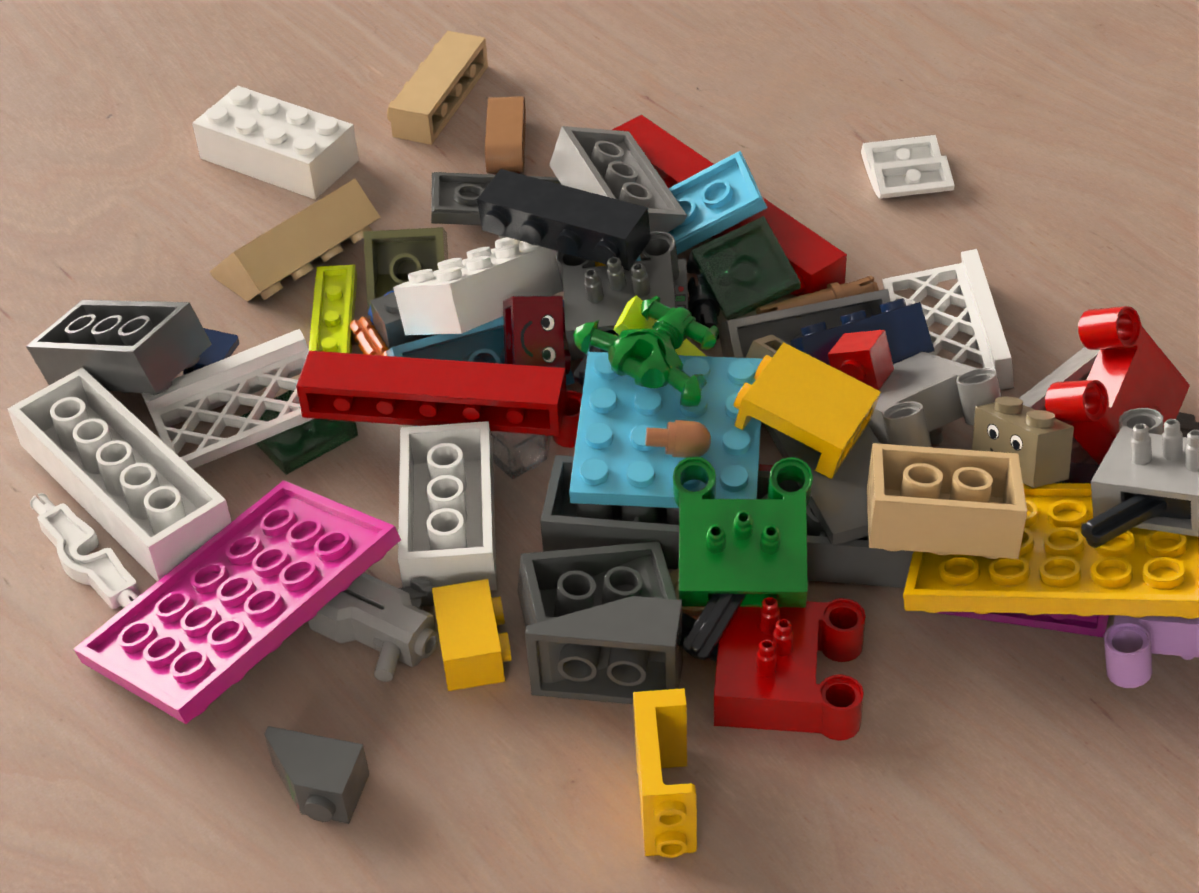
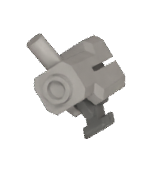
(383, 619)

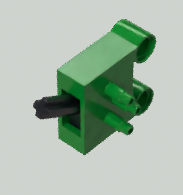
(739, 548)

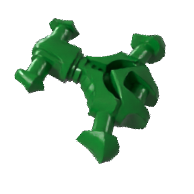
(651, 353)

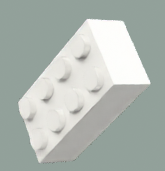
(276, 142)
(473, 289)
(447, 504)

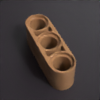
(505, 134)

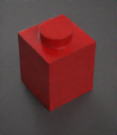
(863, 357)

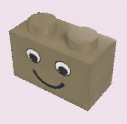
(1034, 434)

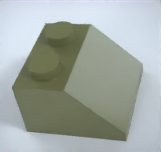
(396, 253)

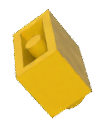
(469, 634)

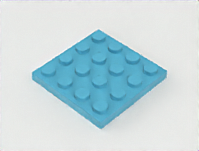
(610, 446)

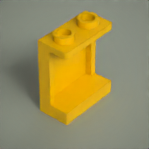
(808, 404)
(661, 742)

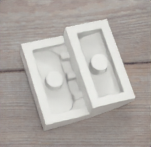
(907, 167)

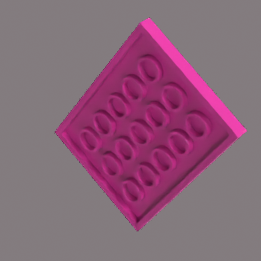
(236, 599)

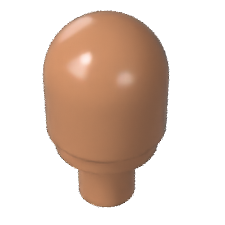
(680, 438)

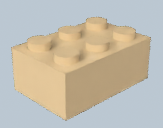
(945, 501)

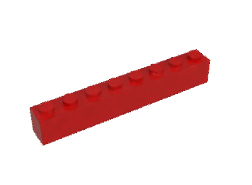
(810, 255)

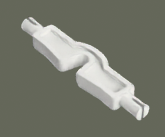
(74, 542)

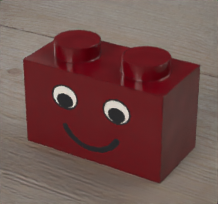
(535, 331)

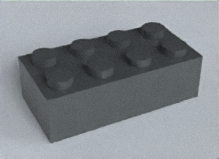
(122, 344)

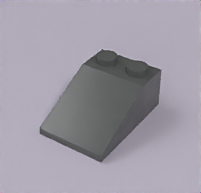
(588, 577)
(608, 651)

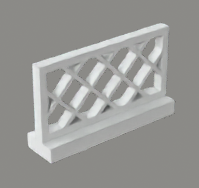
(978, 310)
(231, 383)

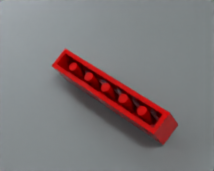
(432, 392)

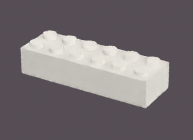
(119, 472)

